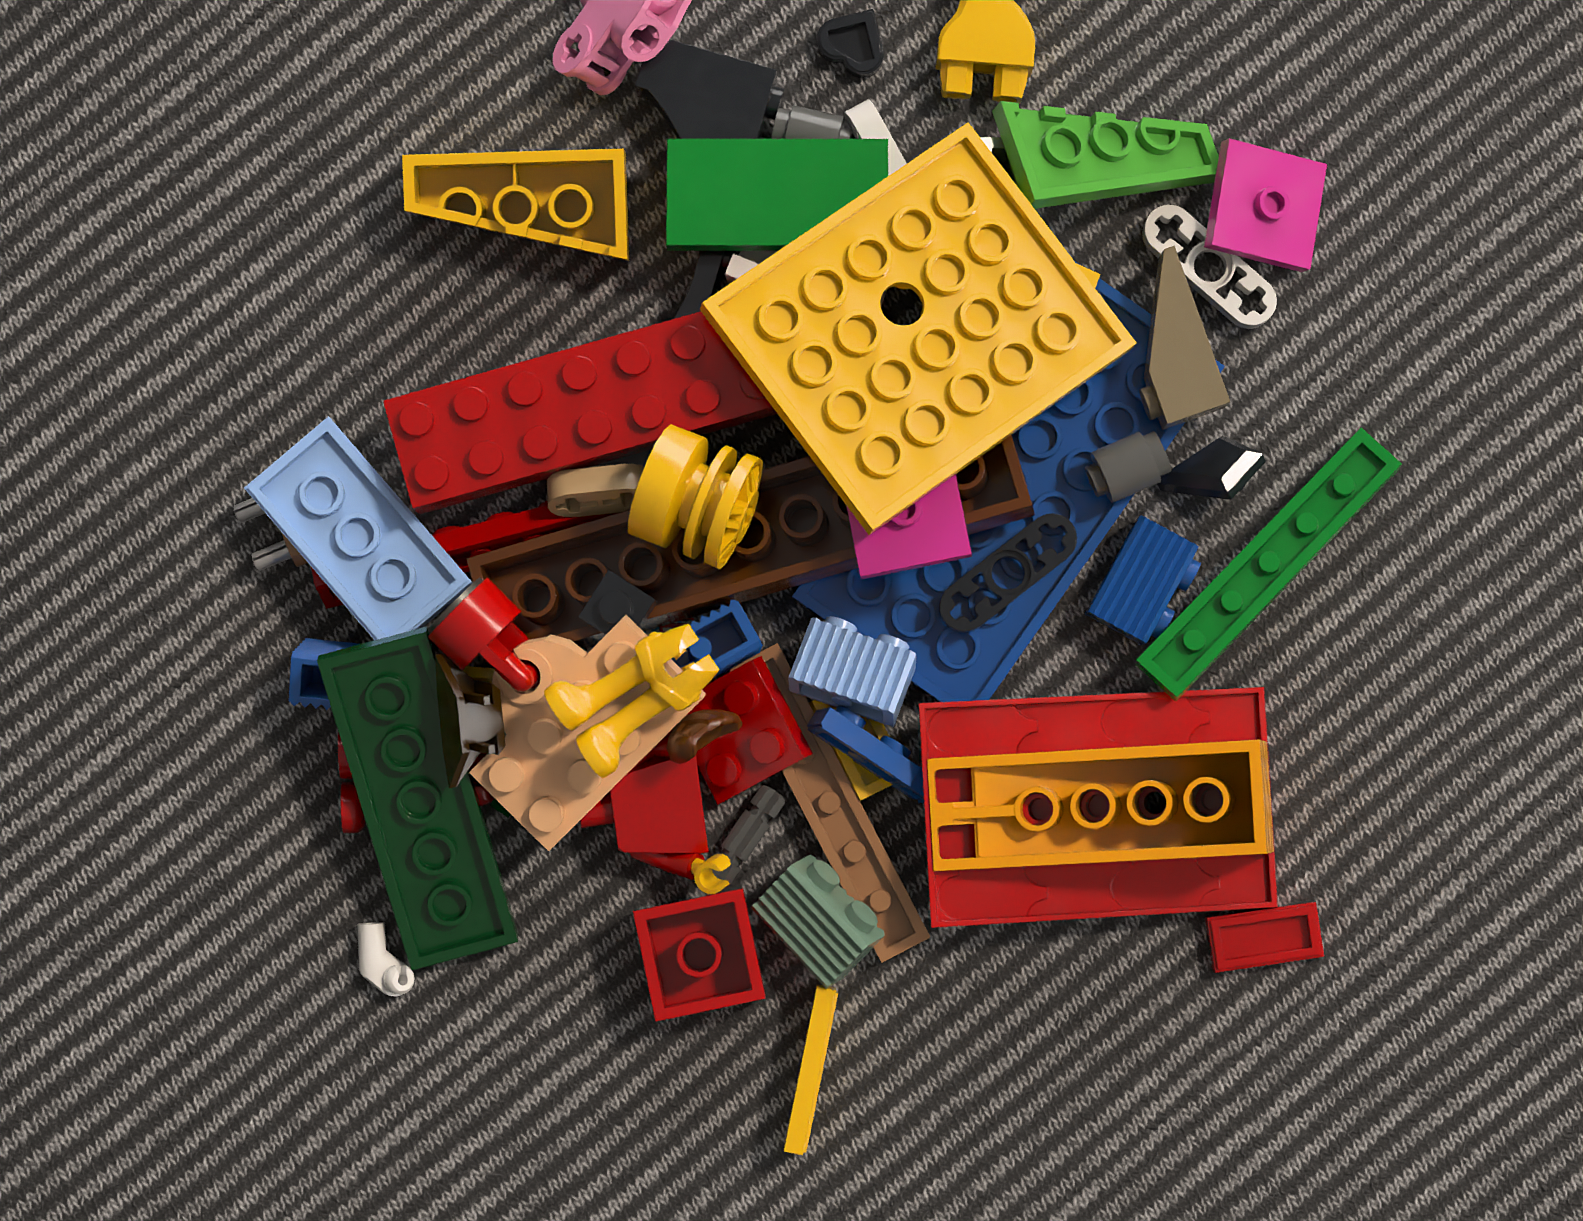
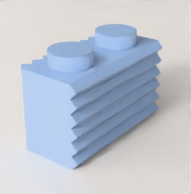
(853, 669)

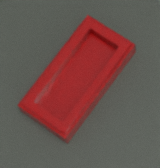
(1264, 937)

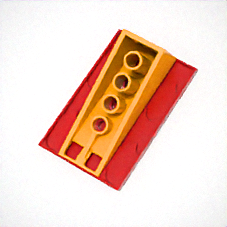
(1048, 814)

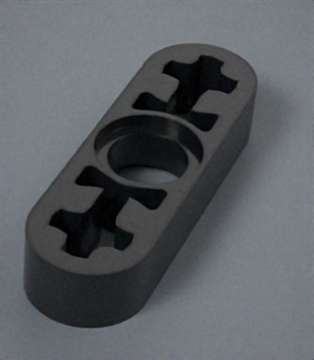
(1048, 558)

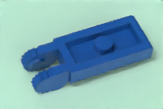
(881, 757)

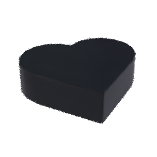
(853, 42)

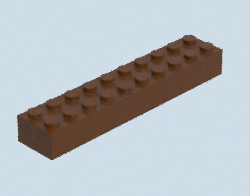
(793, 539)

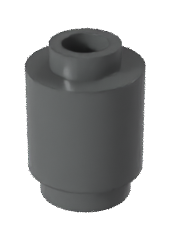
(808, 124)
(1127, 466)

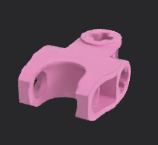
(615, 36)

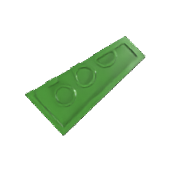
(1098, 157)

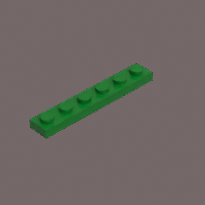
(1268, 564)

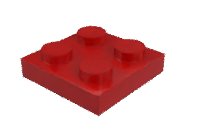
(766, 739)

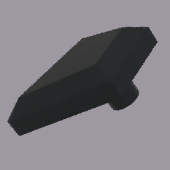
(1214, 471)

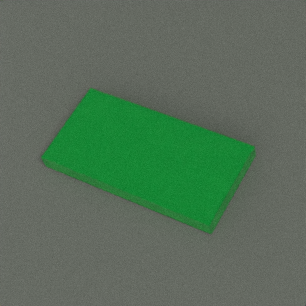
(762, 189)

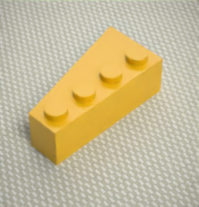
(537, 195)

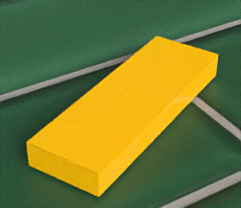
(811, 1070)

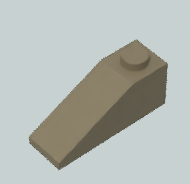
(1179, 364)

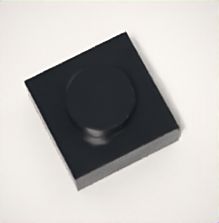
(613, 601)

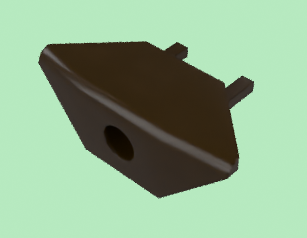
(468, 718)

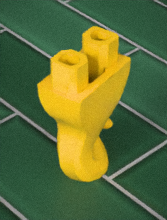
(986, 40)

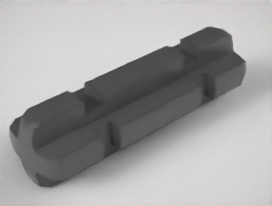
(749, 830)

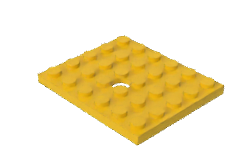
(911, 405)

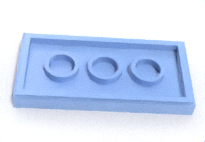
(357, 534)

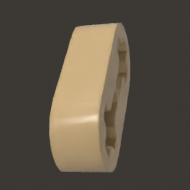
(593, 490)

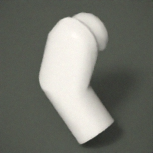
(379, 965)

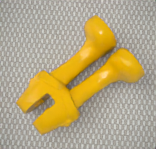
(603, 740)

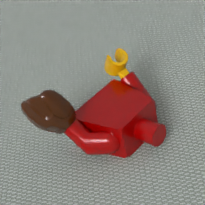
(661, 807)

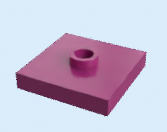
(1265, 205)
(918, 537)

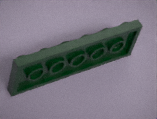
(422, 831)

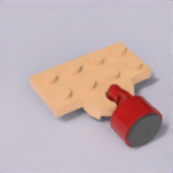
(541, 769)

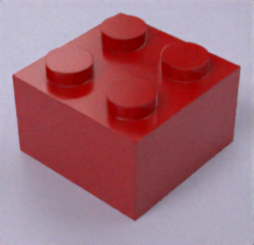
(699, 954)

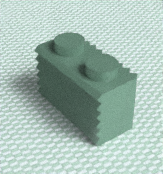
(819, 920)

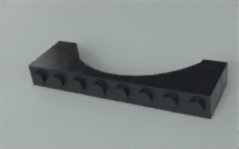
(706, 98)

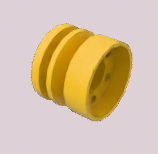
(685, 493)

